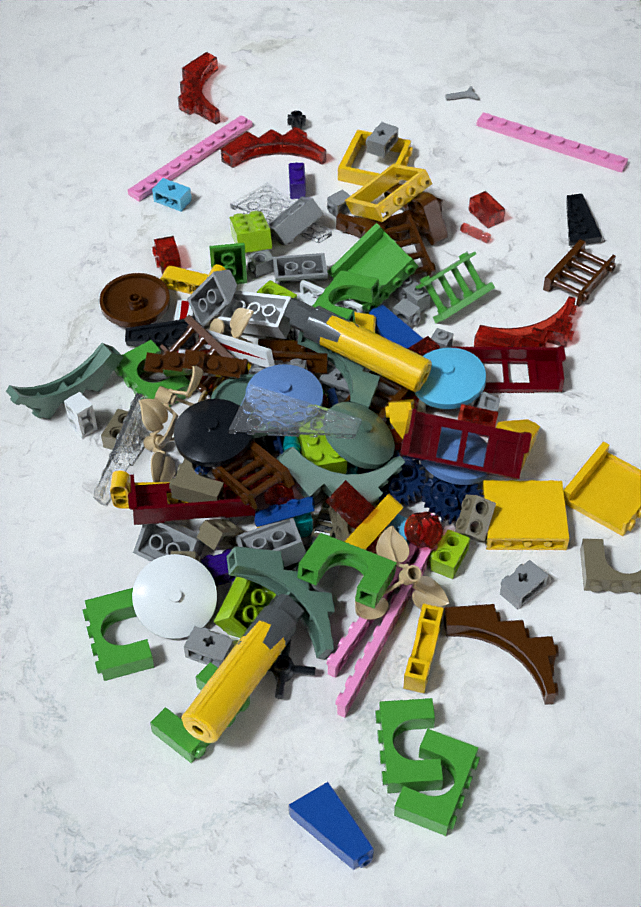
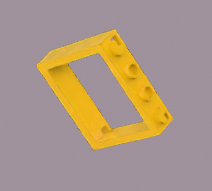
(362, 177)
(360, 201)

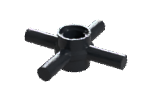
(285, 675)

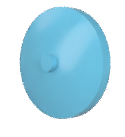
(454, 379)

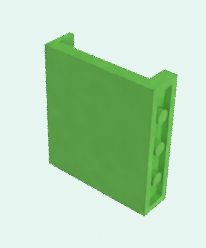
(376, 257)

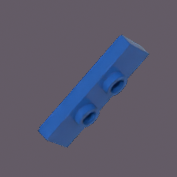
(284, 511)

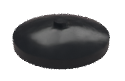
(204, 434)

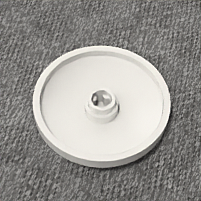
(174, 596)

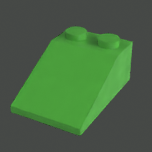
(231, 258)

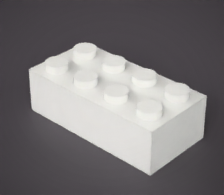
(267, 316)

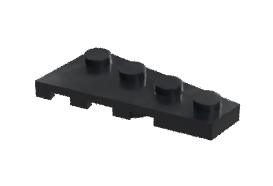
(580, 221)
(160, 333)

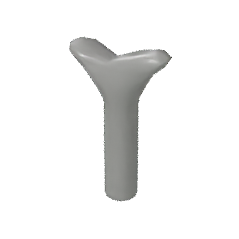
(468, 93)

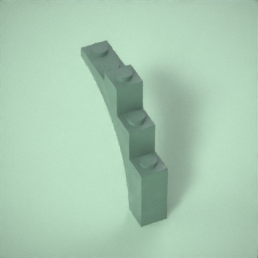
(88, 376)
(360, 383)
(310, 478)
(268, 570)

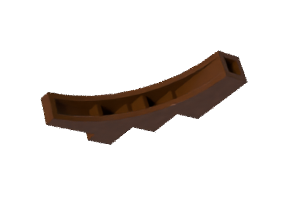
(360, 226)
(176, 364)
(485, 624)

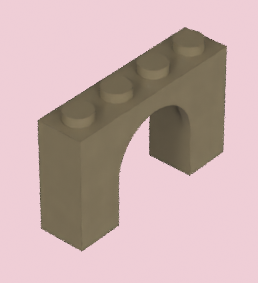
(194, 488)
(600, 575)

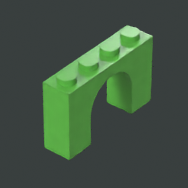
(348, 286)
(133, 366)
(331, 552)
(115, 659)
(172, 731)
(399, 771)
(438, 812)

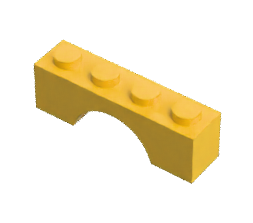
(423, 650)

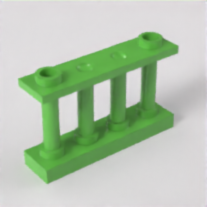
(456, 303)

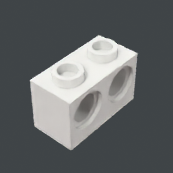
(80, 414)

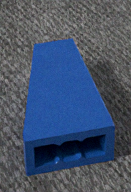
(393, 328)
(332, 825)

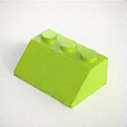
(242, 606)

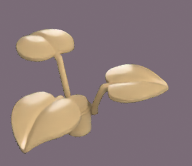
(238, 324)
(169, 397)
(153, 417)
(427, 590)

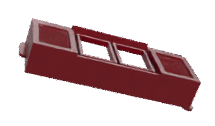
(543, 366)
(503, 450)
(151, 504)

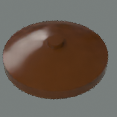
(134, 300)

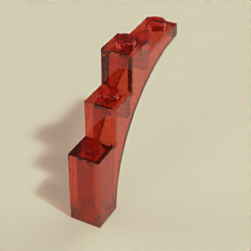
(194, 78)
(272, 143)
(553, 330)

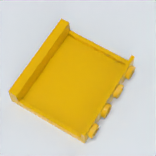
(607, 491)
(526, 515)

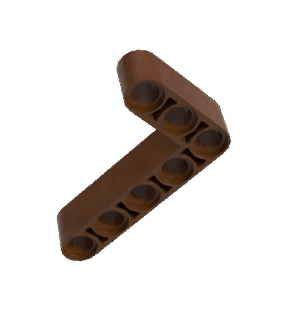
(429, 212)

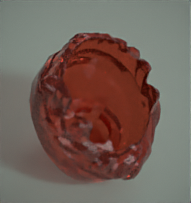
(423, 529)

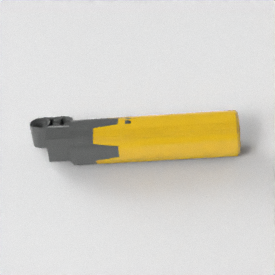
(359, 344)
(242, 669)

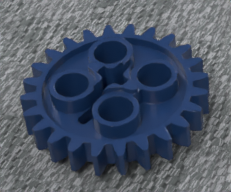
(409, 486)
(447, 498)

